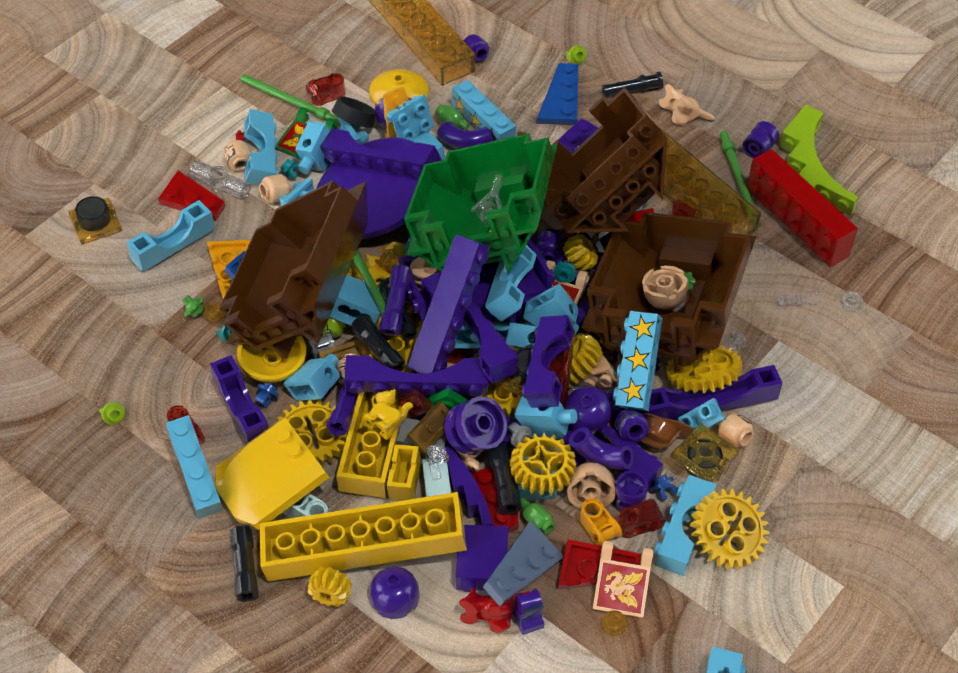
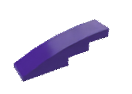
(467, 488)

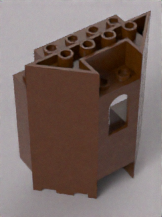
(610, 170)
(694, 246)
(295, 269)

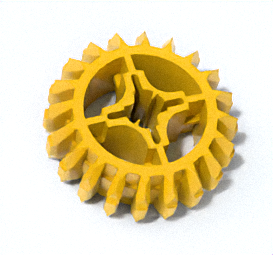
(584, 358)
(537, 470)

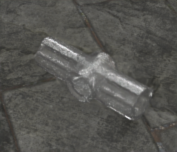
(219, 179)

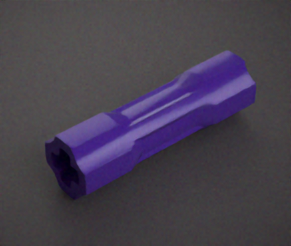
(392, 316)
(341, 415)

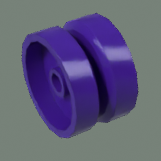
(475, 425)

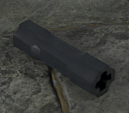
(369, 334)
(508, 495)
(245, 576)

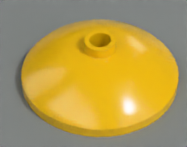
(395, 78)
(259, 364)

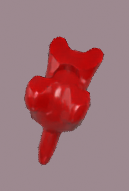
(485, 608)

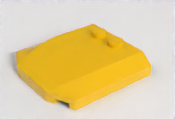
(268, 475)

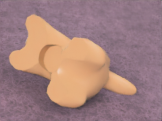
(684, 108)

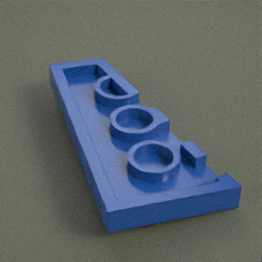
(561, 100)

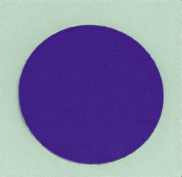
(387, 191)

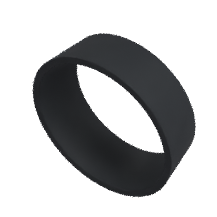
(354, 112)

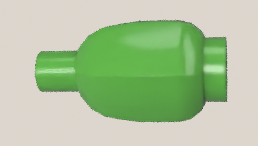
(448, 113)
(538, 516)

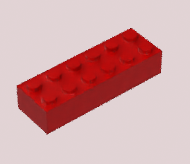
(801, 208)

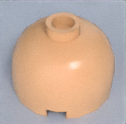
(665, 287)
(591, 481)

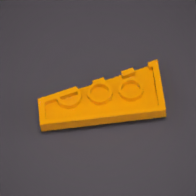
(221, 255)

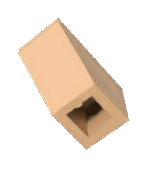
(602, 376)

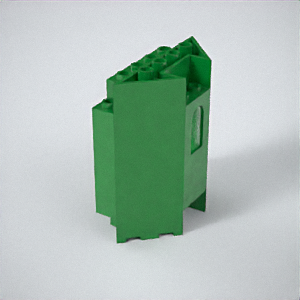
(459, 182)

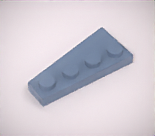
(523, 563)

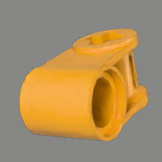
(600, 526)

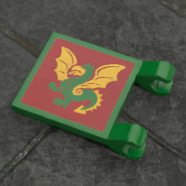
(291, 137)

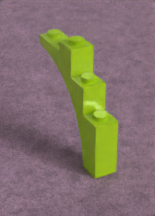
(799, 140)

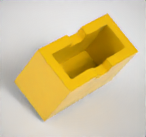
(404, 472)

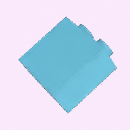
(354, 302)

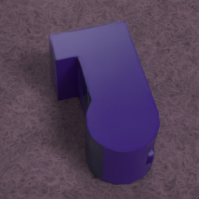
(528, 611)

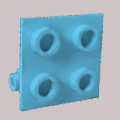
(411, 118)

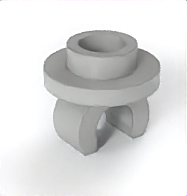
(519, 433)

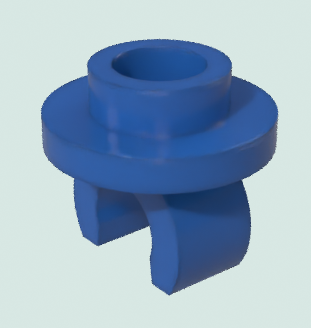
(266, 394)
(661, 484)

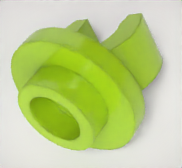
(576, 54)
(112, 413)

